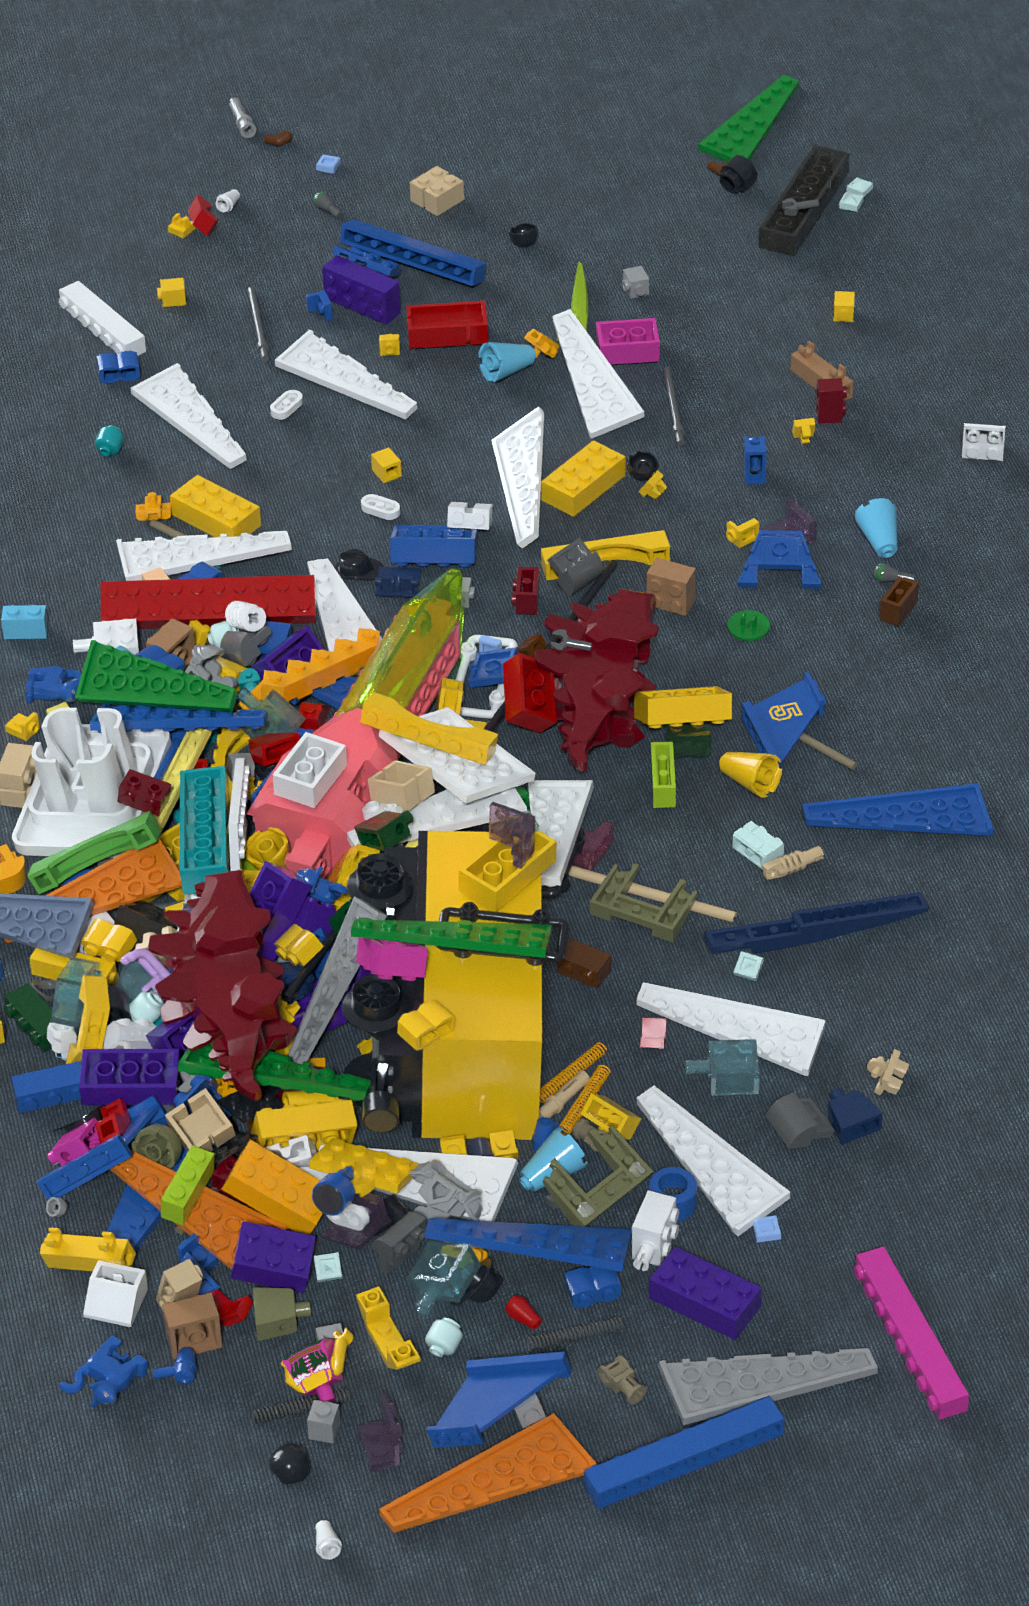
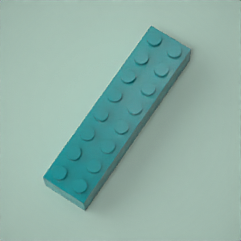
(203, 825)

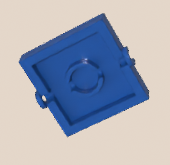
(489, 667)

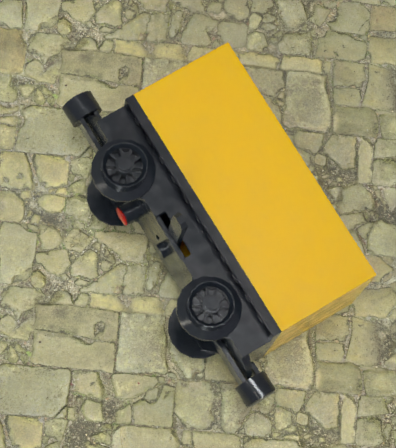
(490, 1065)

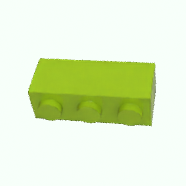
(663, 775)
(187, 1185)

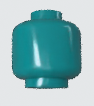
(109, 440)

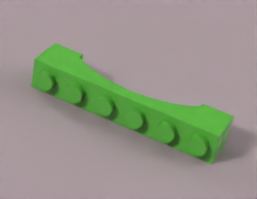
(129, 835)

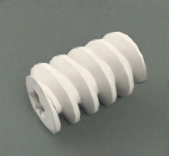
(245, 616)

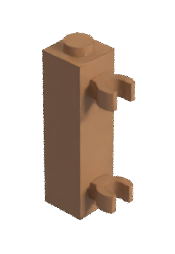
(812, 367)

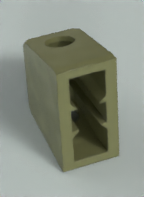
(277, 1312)

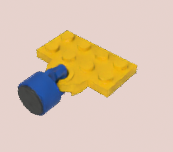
(353, 1171)

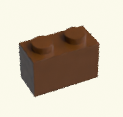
(899, 601)
(585, 964)

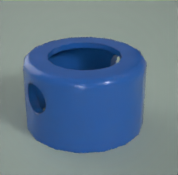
(677, 1178)

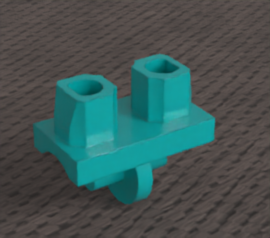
(248, 678)

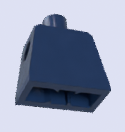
(853, 1115)

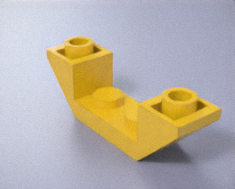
(353, 857)
(94, 1018)
(383, 1331)

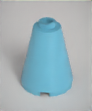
(504, 359)
(879, 525)
(556, 1146)

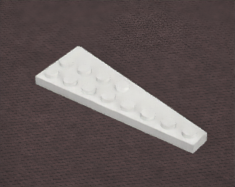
(559, 812)

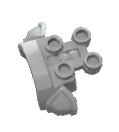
(205, 665)
(445, 1193)

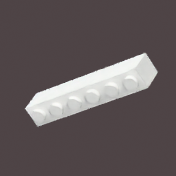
(101, 319)

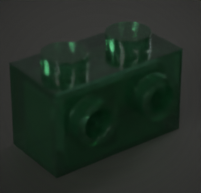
(689, 740)

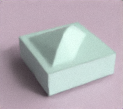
(859, 187)
(851, 202)
(748, 966)
(327, 1267)

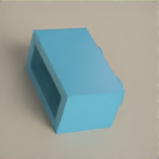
(24, 622)

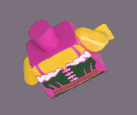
(318, 1366)

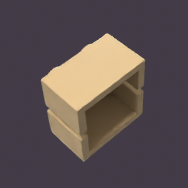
(437, 190)
(16, 774)
(402, 785)
(204, 1126)

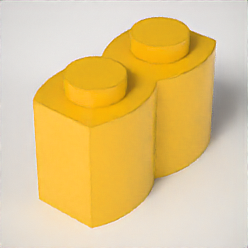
(108, 940)
(297, 945)
(426, 1024)

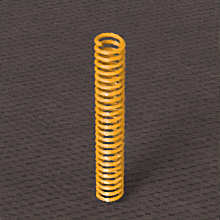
(574, 1072)
(577, 1103)

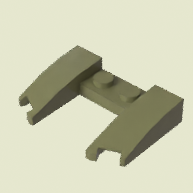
(665, 922)
(627, 1175)

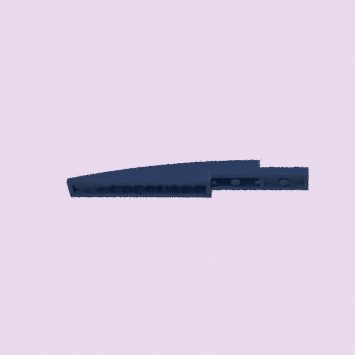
(816, 924)

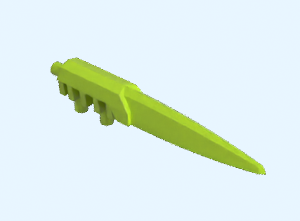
(580, 297)

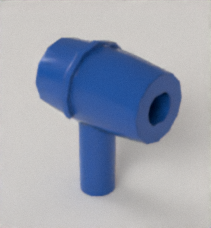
(542, 1130)
(183, 1370)

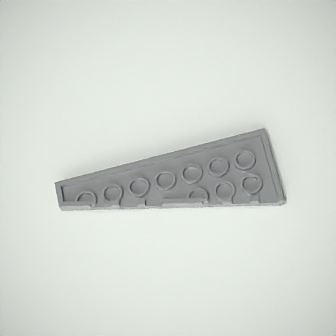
(332, 983)
(719, 1386)

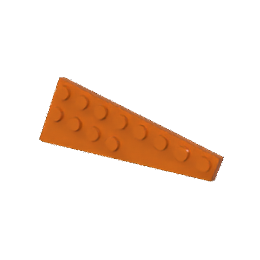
(125, 879)
(214, 1216)
(522, 1463)

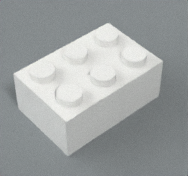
(310, 770)

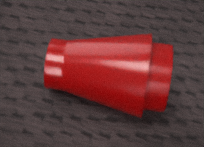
(522, 1311)

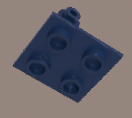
(397, 582)

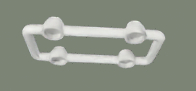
(496, 698)

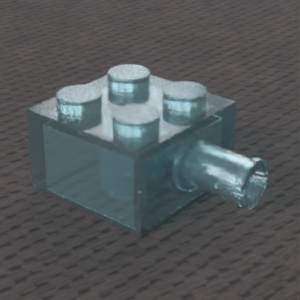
(281, 714)
(730, 1066)
(442, 1273)

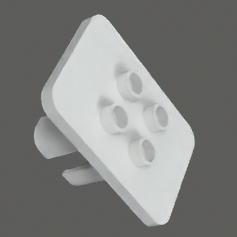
(81, 779)

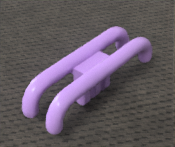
(150, 964)

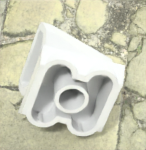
(128, 1034)

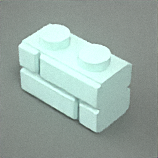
(757, 844)

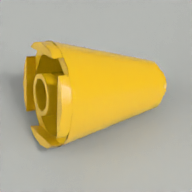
(753, 771)
(267, 846)

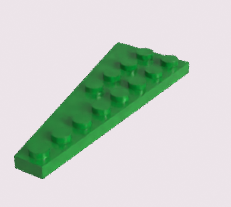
(751, 124)
(127, 679)
(489, 937)
(281, 1072)

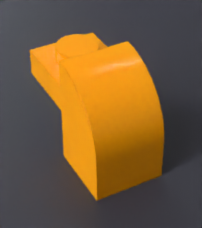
(12, 871)

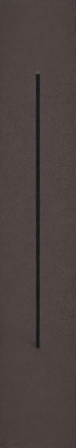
(331, 937)

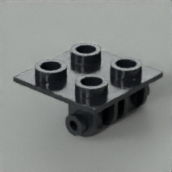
(246, 1108)
(233, 1147)

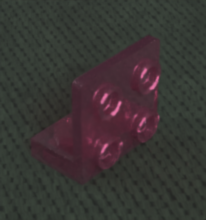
(595, 846)

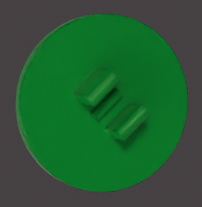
(748, 625)

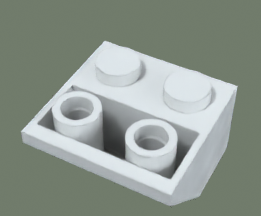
(983, 442)
(115, 1293)

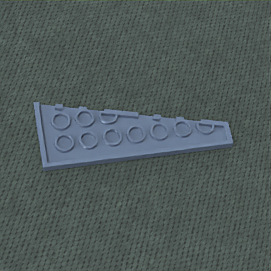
(45, 921)

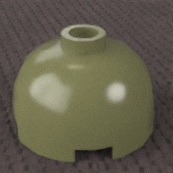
(158, 1144)

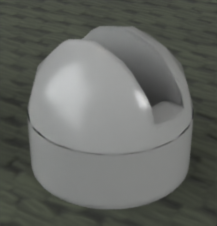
(51, 1204)

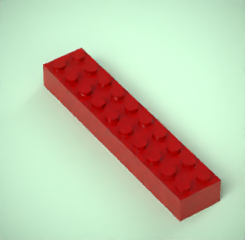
(206, 599)

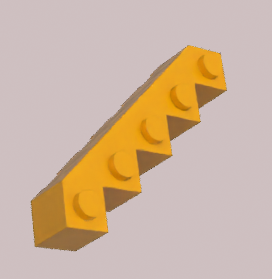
(322, 668)

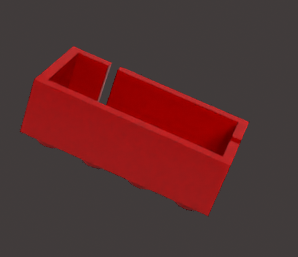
(447, 324)

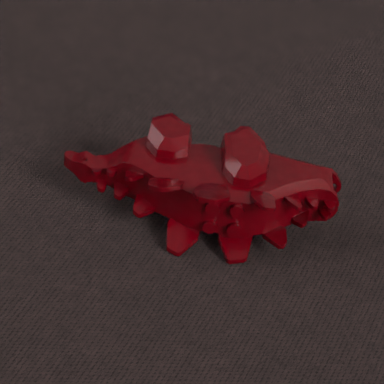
(600, 683)
(223, 979)

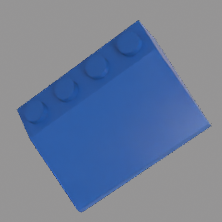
(433, 545)

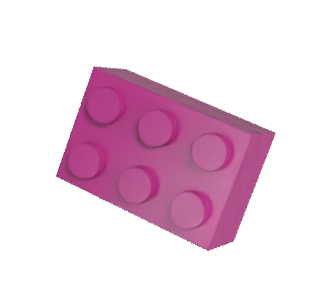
(628, 341)
(392, 958)

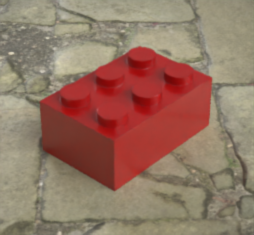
(529, 694)

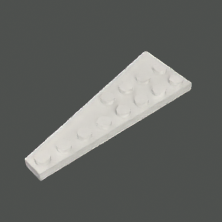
(325, 365)
(599, 390)
(181, 405)
(520, 468)
(186, 551)
(336, 605)
(449, 813)
(237, 821)
(780, 1035)
(482, 1173)
(726, 1177)

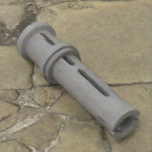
(243, 121)

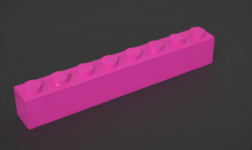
(911, 1333)

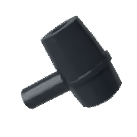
(395, 1211)

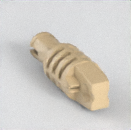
(791, 863)

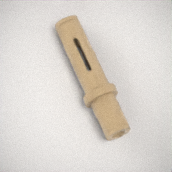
(556, 1102)

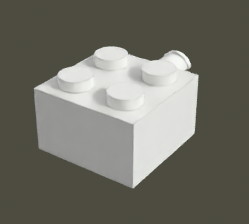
(112, 633)
(654, 1230)

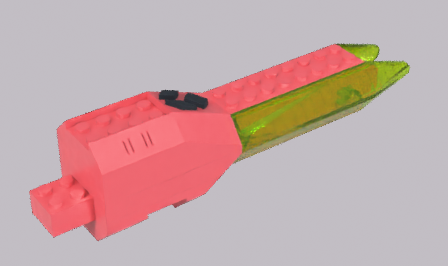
(406, 667)

